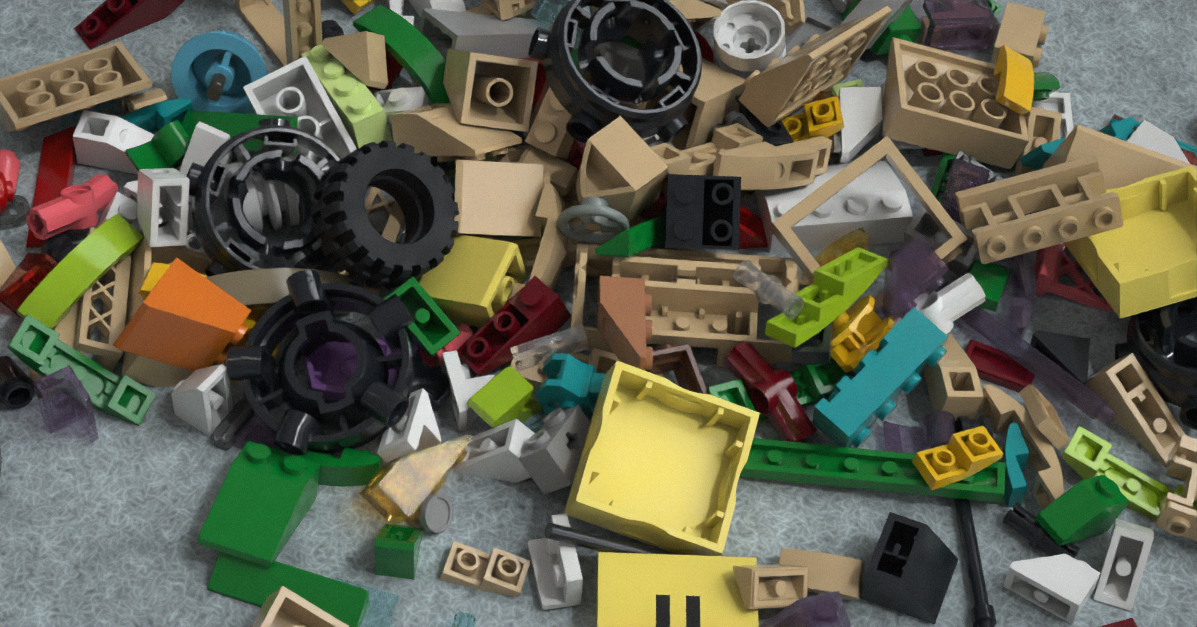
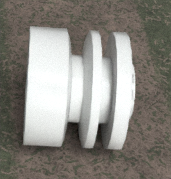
(748, 37)
(266, 199)

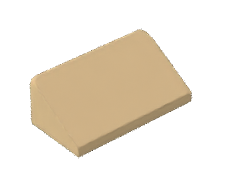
(771, 584)

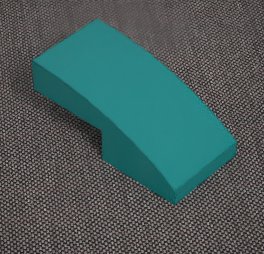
(158, 115)
(1015, 457)

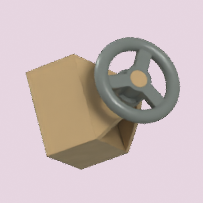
(614, 182)

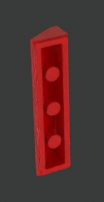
(54, 172)

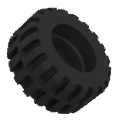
(417, 190)

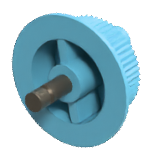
(214, 71)

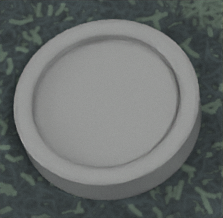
(436, 513)

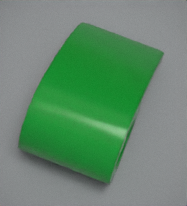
(163, 151)

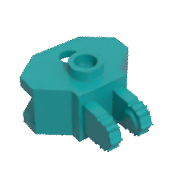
(575, 385)

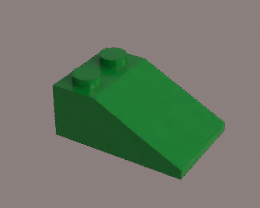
(260, 503)

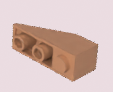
(623, 321)

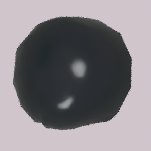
(431, 380)

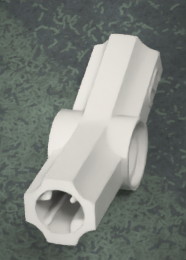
(950, 302)

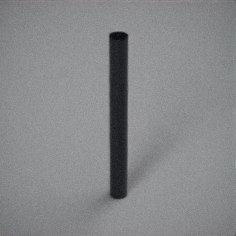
(596, 541)

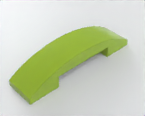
(80, 271)
(1090, 458)

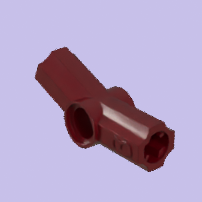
(770, 392)

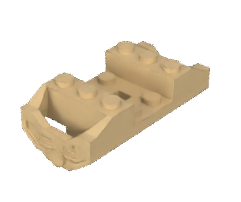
(691, 297)

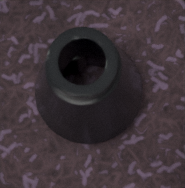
(14, 384)

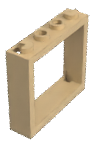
(287, 35)
(885, 148)

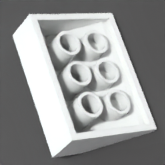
(869, 202)

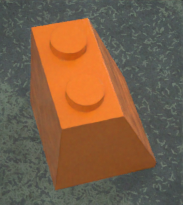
(185, 321)

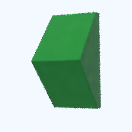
(397, 551)

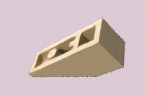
(1137, 405)

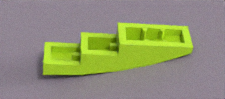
(830, 295)

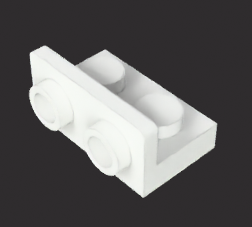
(556, 570)

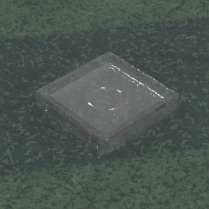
(539, 350)

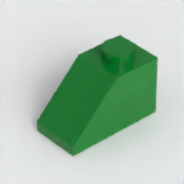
(431, 326)
(1083, 510)

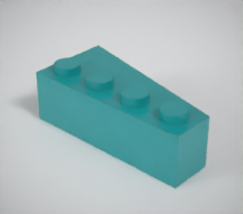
(880, 380)

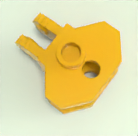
(858, 333)

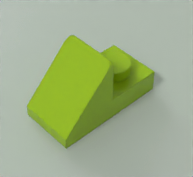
(505, 399)

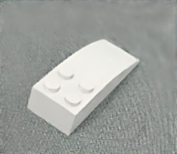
(298, 93)

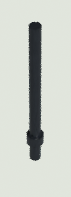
(982, 613)

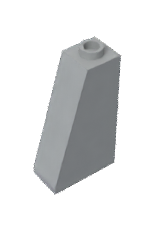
(478, 32)

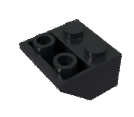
(702, 212)
(909, 569)

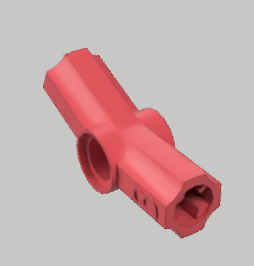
(74, 209)

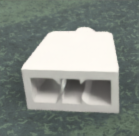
(163, 197)

